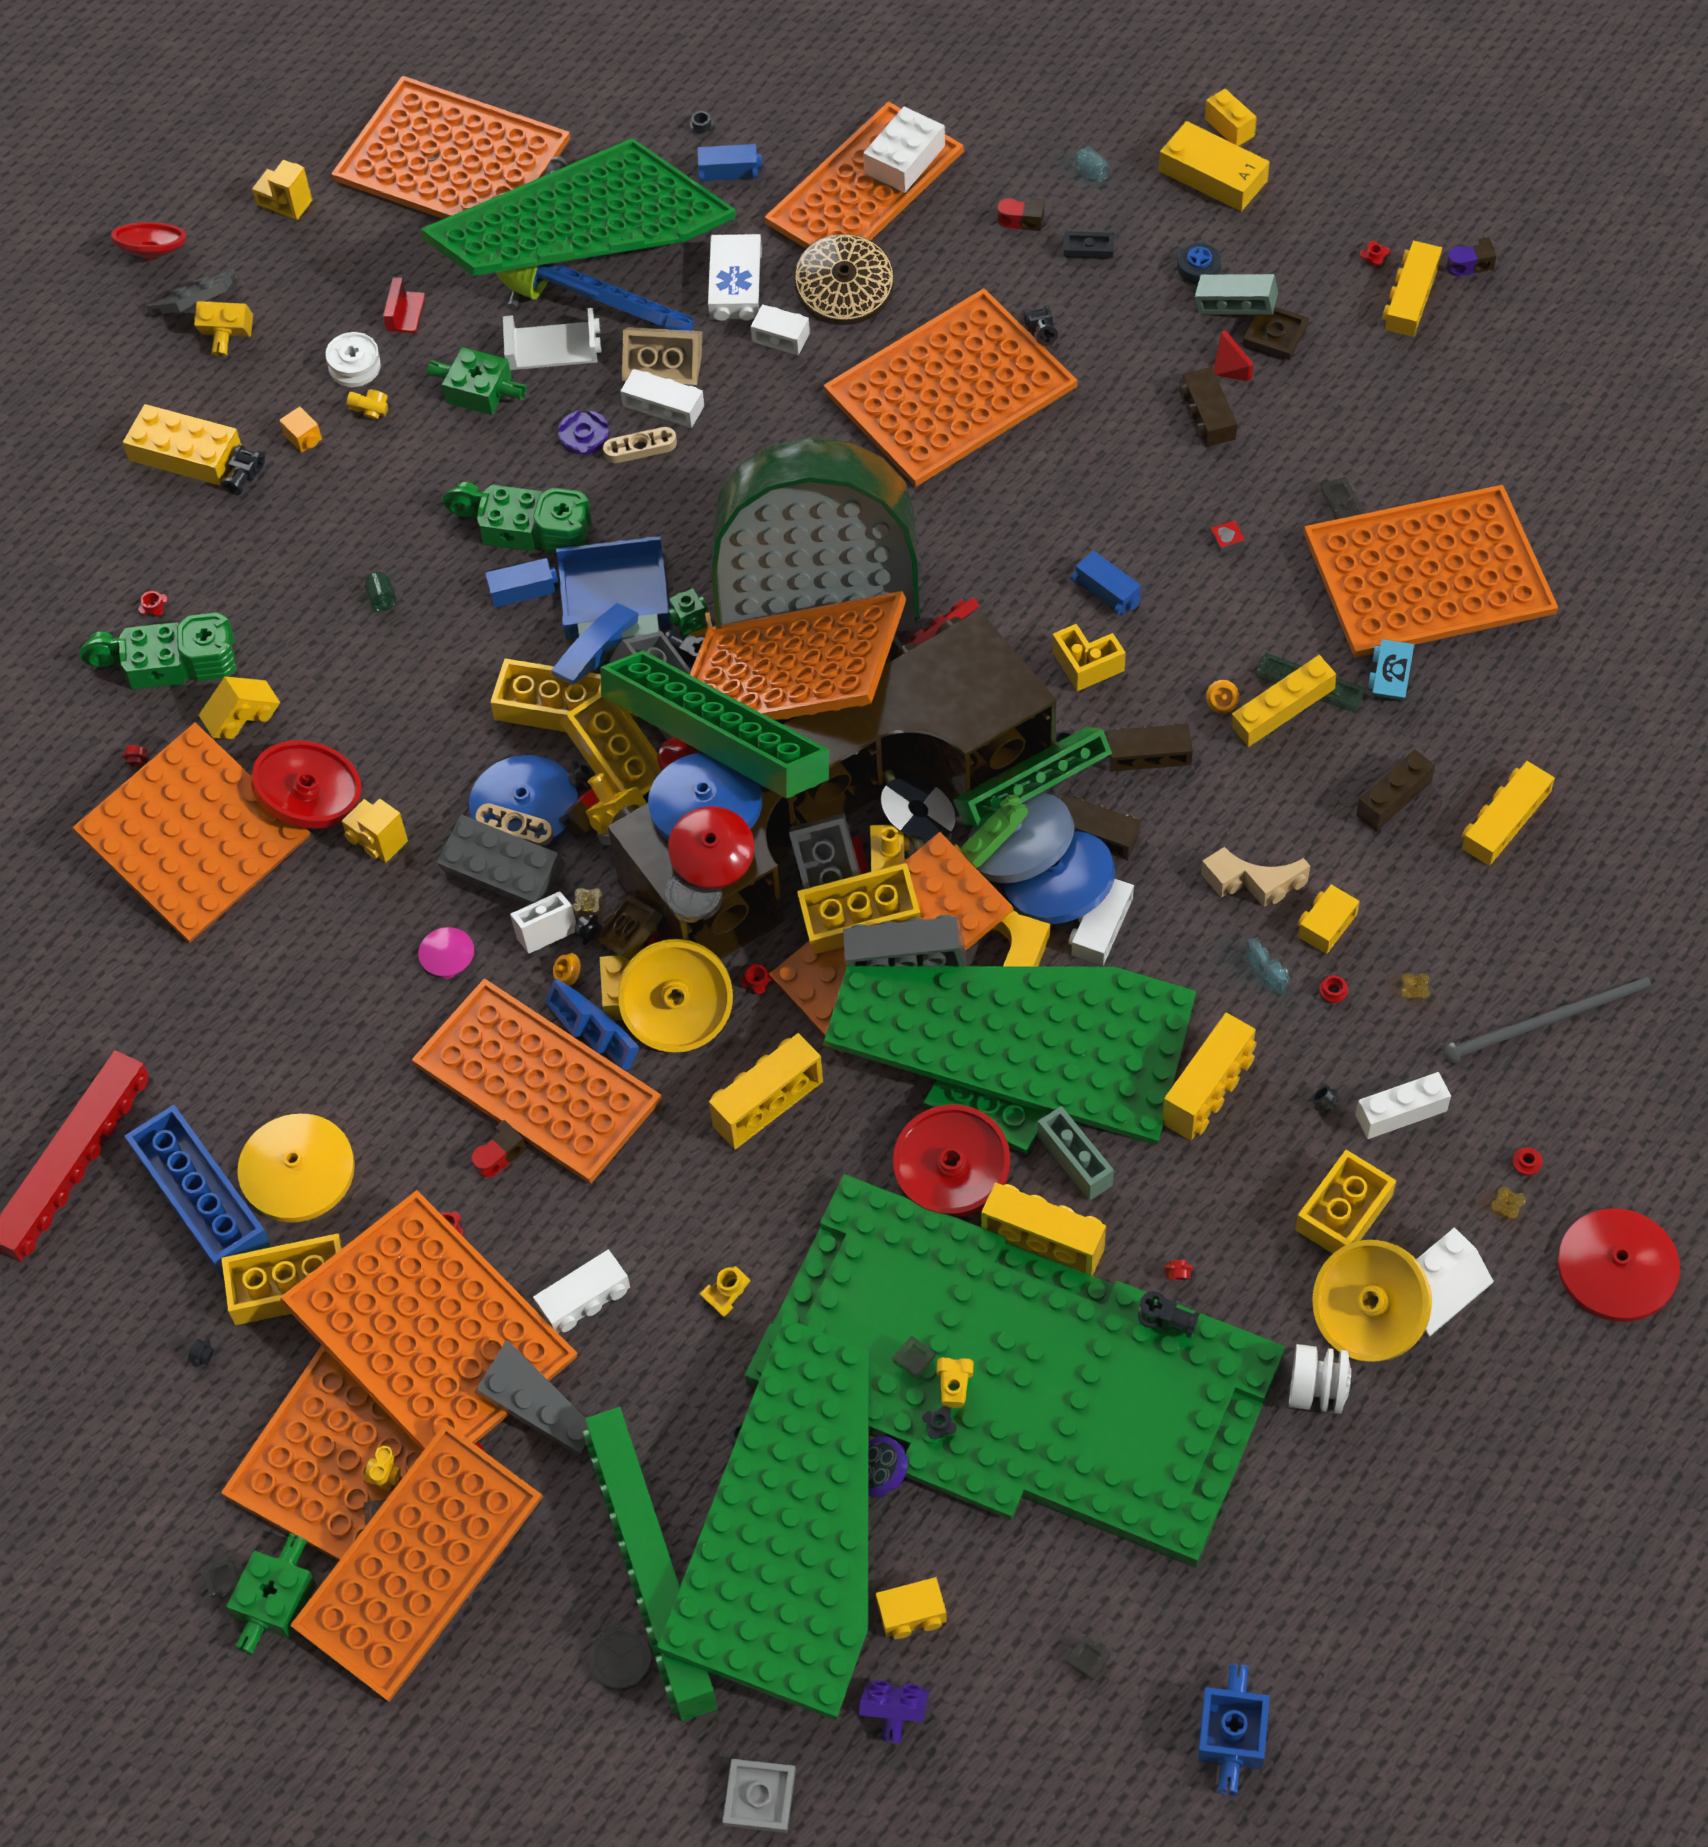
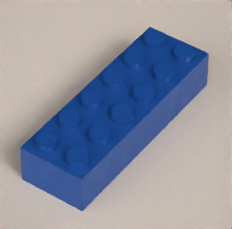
(196, 1188)

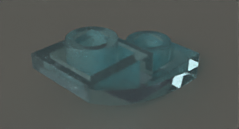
(1268, 970)

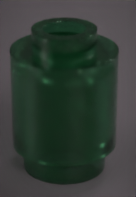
(380, 591)

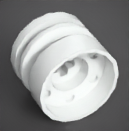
(1319, 1379)

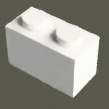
(780, 329)
(544, 922)

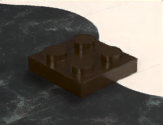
(1276, 332)

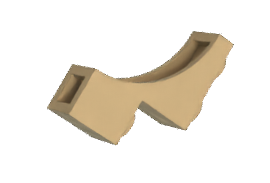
(1268, 884)

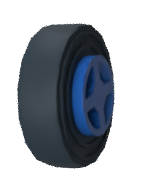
(1192, 255)

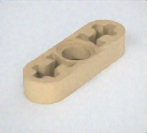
(646, 437)
(536, 823)

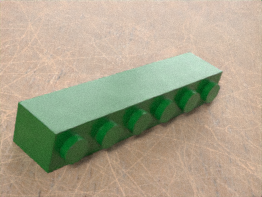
(1033, 774)

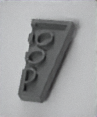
(528, 1396)

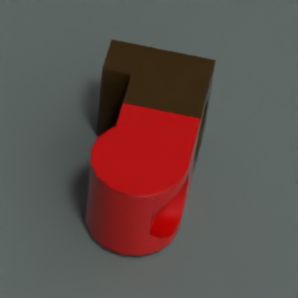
(1021, 214)
(576, 818)
(499, 1151)

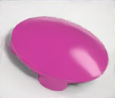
(446, 952)

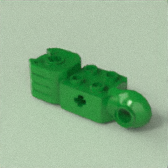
(522, 516)
(167, 652)

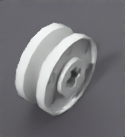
(353, 359)

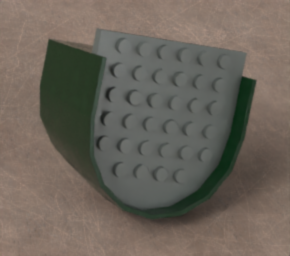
(812, 530)

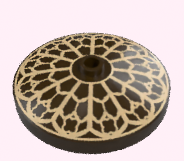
(844, 279)

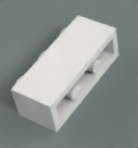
(662, 398)
(1101, 925)
(1403, 1105)
(582, 1292)

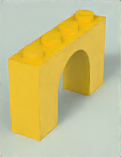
(1027, 939)

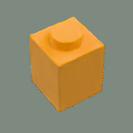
(300, 429)

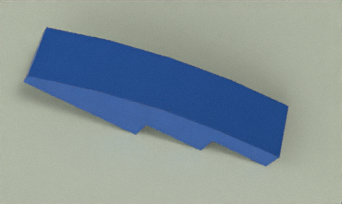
(593, 644)
(588, 1020)

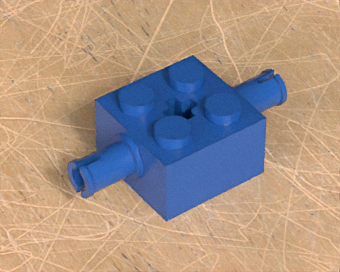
(1230, 1748)

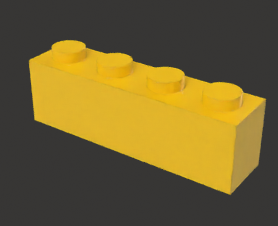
(1412, 289)
(1283, 700)
(1507, 813)

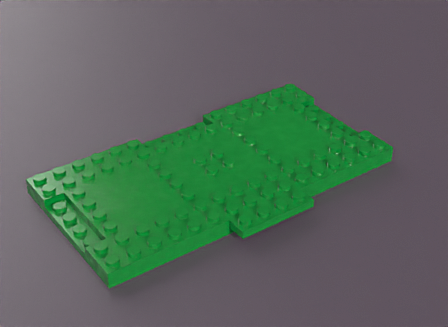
(1065, 1380)

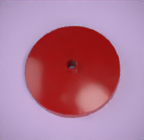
(305, 784)
(951, 1137)
(1614, 1287)

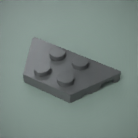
(187, 297)

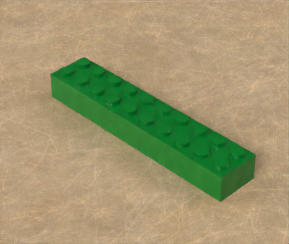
(715, 724)
(644, 1555)

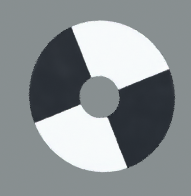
(895, 803)

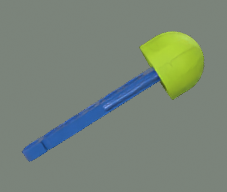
(533, 279)

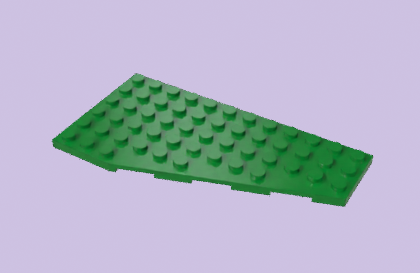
(587, 209)
(1025, 1034)
(785, 1546)

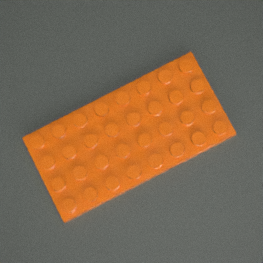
(843, 198)
(943, 886)
(537, 1080)
(416, 1561)

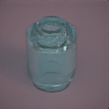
(1092, 164)

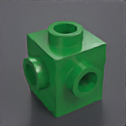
(688, 611)

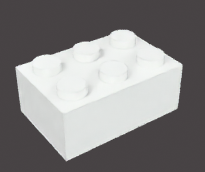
(904, 149)

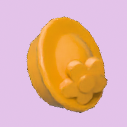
(1222, 696)
(567, 969)

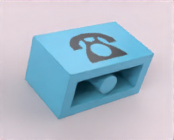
(1392, 669)

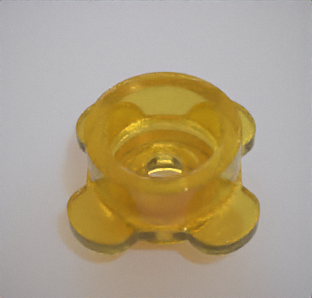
(587, 907)
(1414, 993)
(1500, 1206)

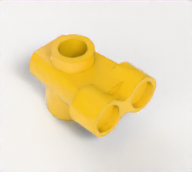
(372, 405)
(721, 1295)
(954, 1375)
(382, 1469)

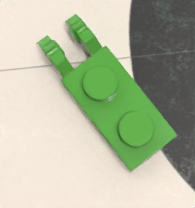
(995, 830)

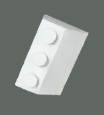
(1454, 1277)

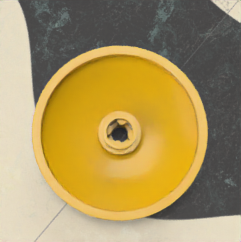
(678, 1020)
(296, 1167)
(1346, 1297)

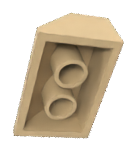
(662, 353)

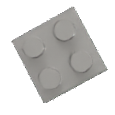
(759, 1796)

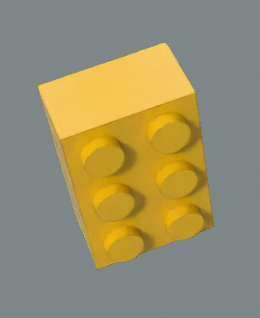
(1345, 1203)

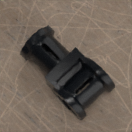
(1040, 323)
(243, 467)
(686, 647)
(1166, 1314)

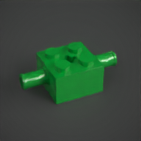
(476, 381)
(263, 1578)

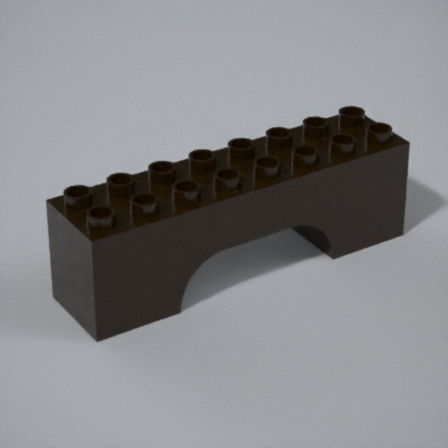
(939, 715)

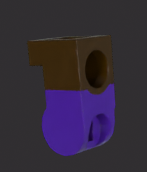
(1471, 259)

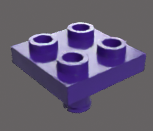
(894, 1706)

